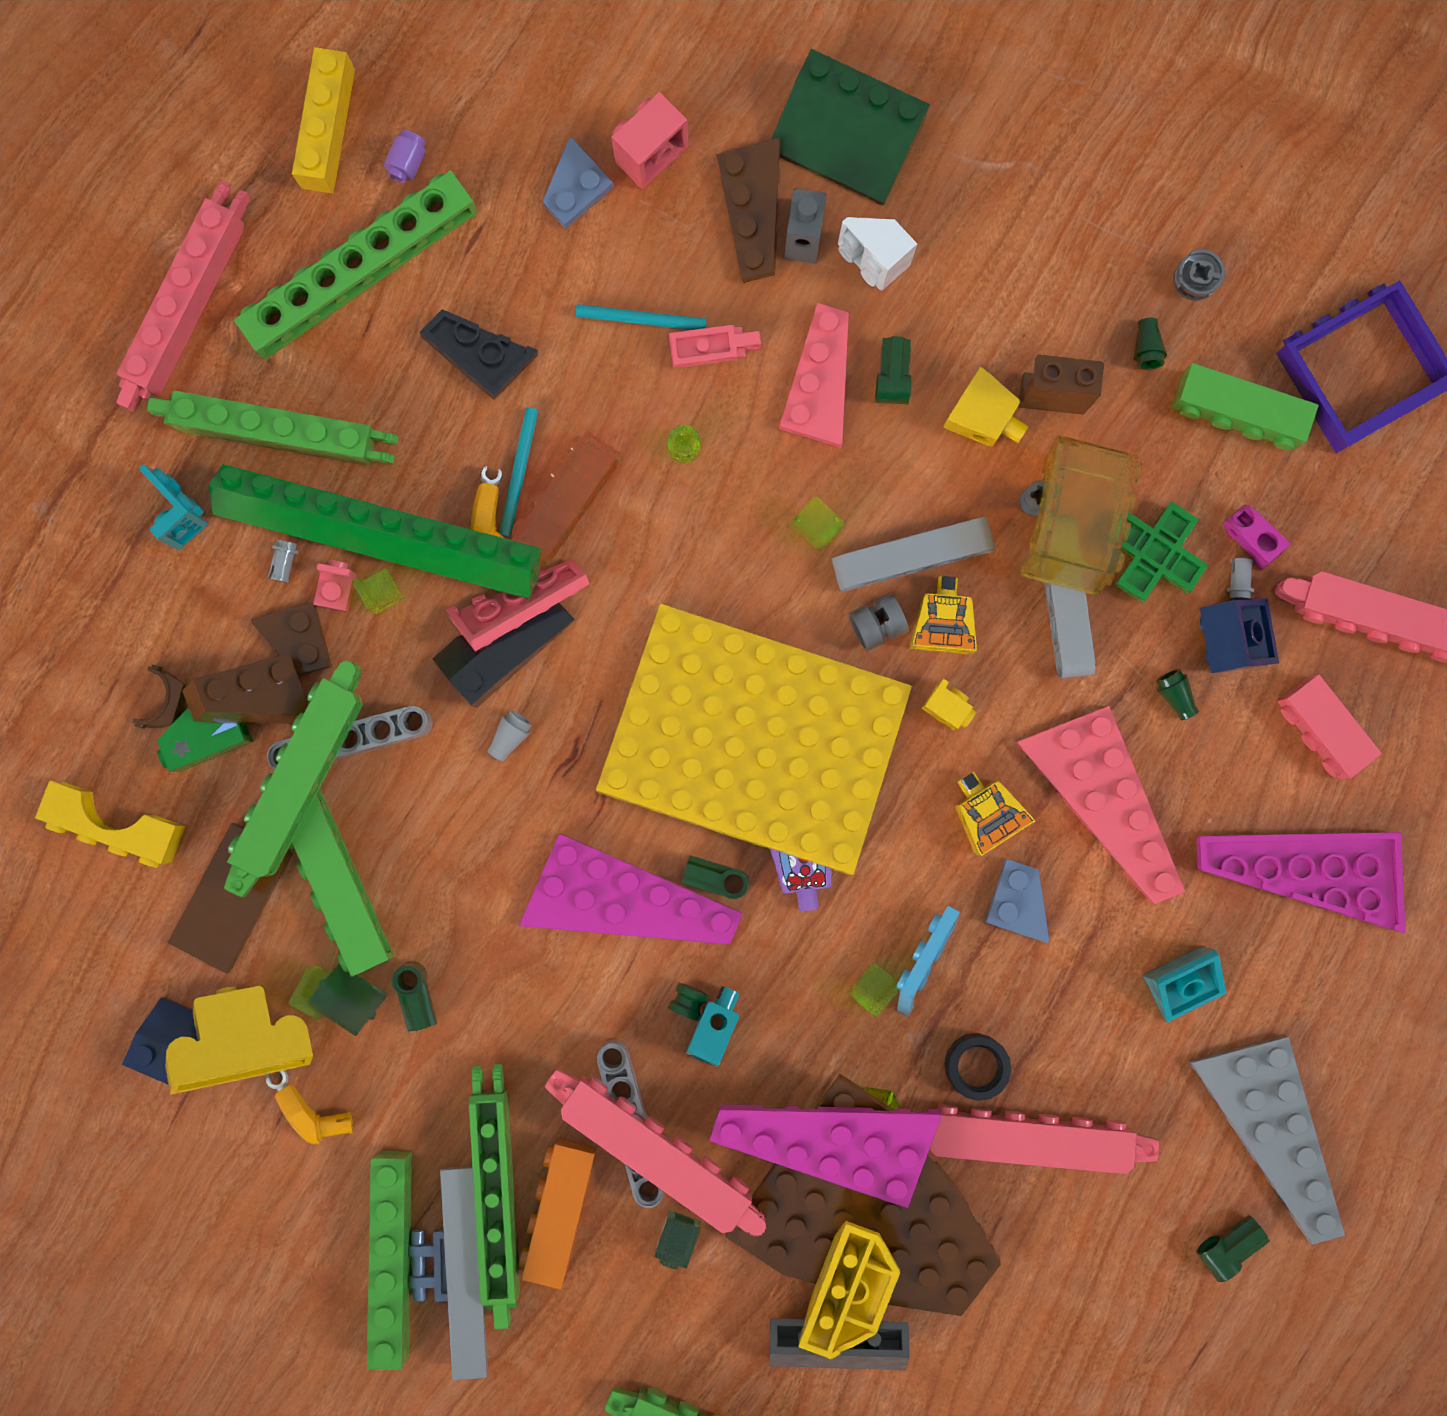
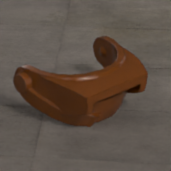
(173, 704)

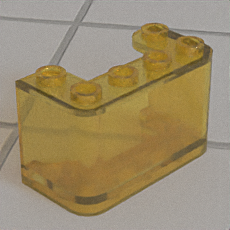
(1082, 515)

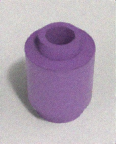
(405, 156)

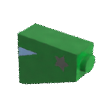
(193, 743)

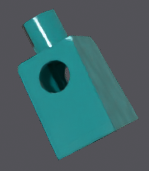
(706, 1042)

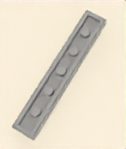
(462, 1275)

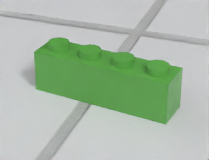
(1244, 407)

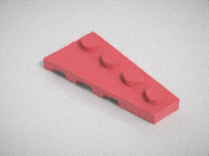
(818, 387)
(503, 612)

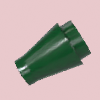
(1149, 345)
(1177, 692)

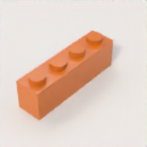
(559, 1213)

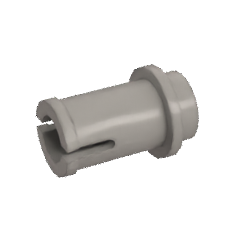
(282, 560)
(1241, 579)

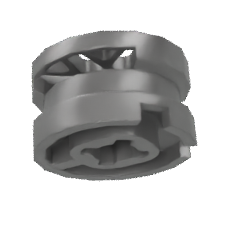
(1199, 274)

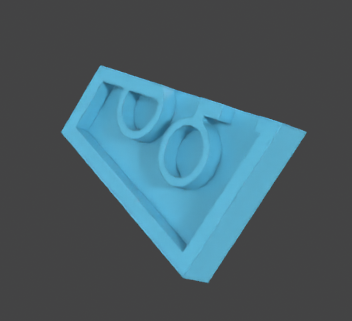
(925, 955)

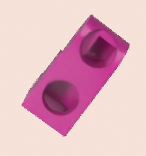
(1256, 536)

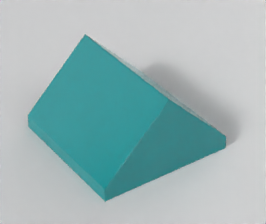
(1187, 982)

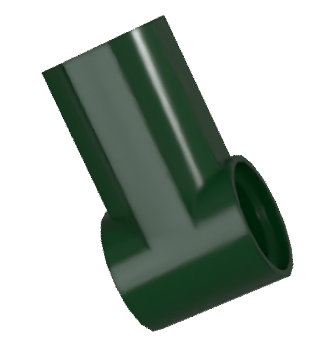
(894, 381)
(712, 877)
(415, 1000)
(1225, 1253)

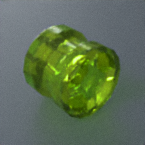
(687, 449)

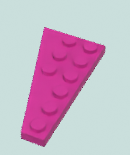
(1333, 871)
(606, 895)
(843, 1145)

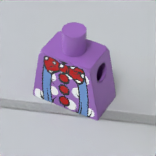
(801, 877)

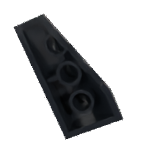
(486, 670)

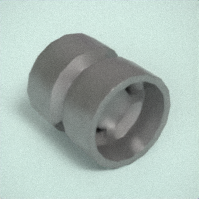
(866, 623)

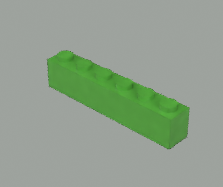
(339, 891)
(389, 1260)

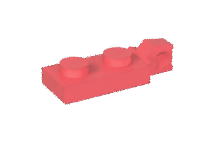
(711, 345)

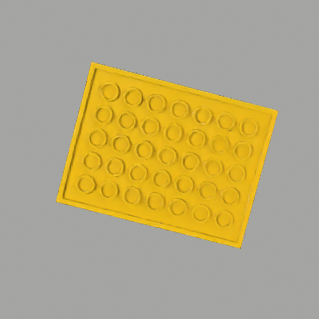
(755, 739)

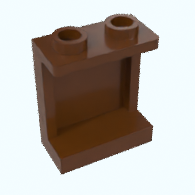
(1062, 384)

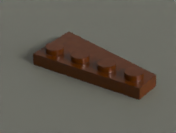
(751, 197)

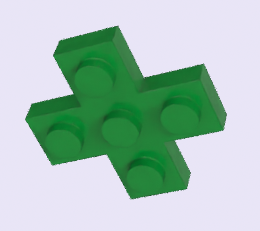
(1159, 554)

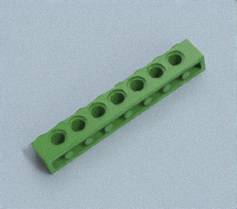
(350, 282)

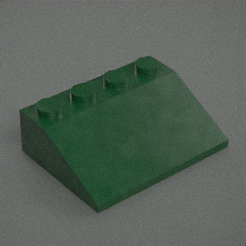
(849, 126)

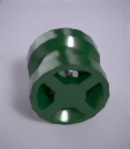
(688, 1001)

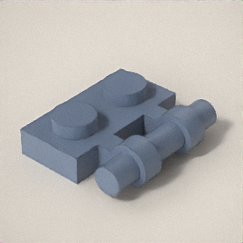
(419, 1279)

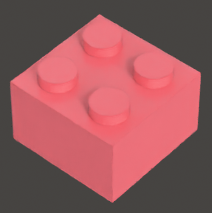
(650, 140)

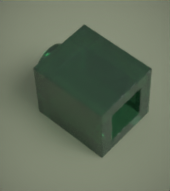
(677, 1240)

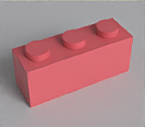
(1328, 728)

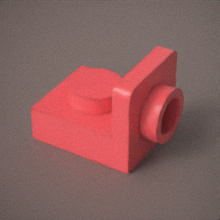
(334, 586)

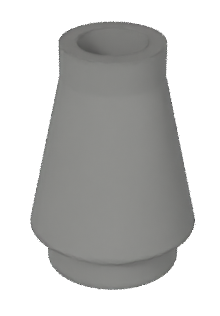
(509, 734)

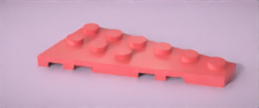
(1100, 785)

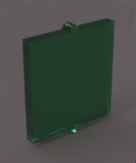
(347, 1000)

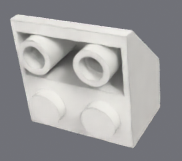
(877, 248)

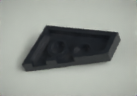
(480, 355)

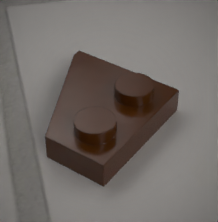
(297, 633)

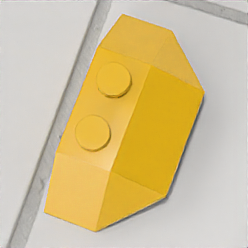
(849, 1292)

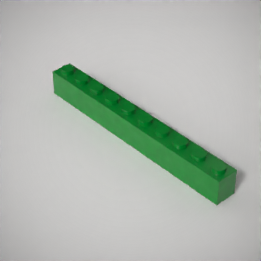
(375, 531)

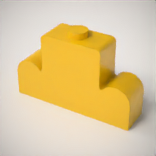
(235, 1042)

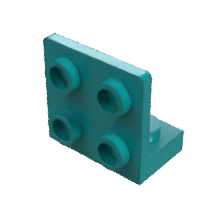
(184, 520)

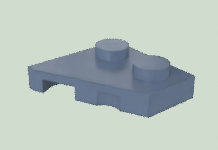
(575, 185)
(1019, 902)

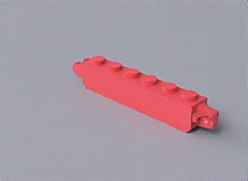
(181, 297)
(1368, 610)
(1041, 1140)
(655, 1155)

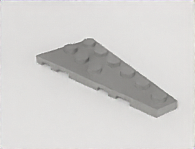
(1270, 1114)

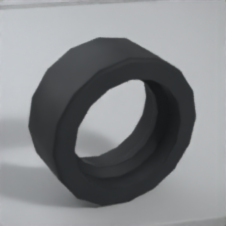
(1003, 1072)

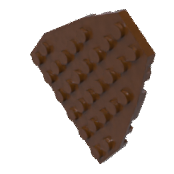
(933, 1241)

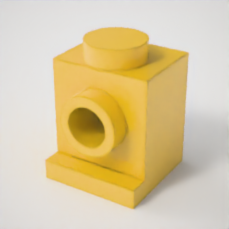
(949, 706)

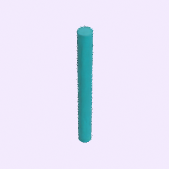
(640, 317)
(518, 472)

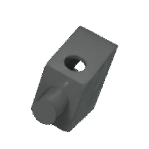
(805, 224)

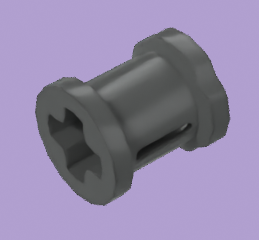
(1029, 504)

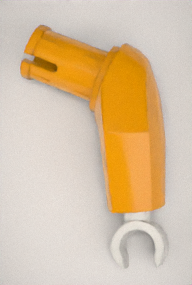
(485, 504)
(306, 1120)

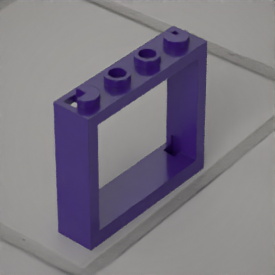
(1414, 331)

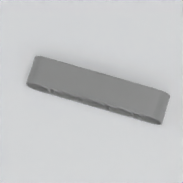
(913, 554)
(1070, 631)
(367, 736)
(625, 1072)

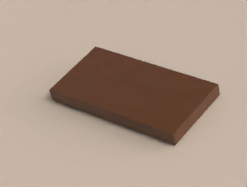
(218, 920)

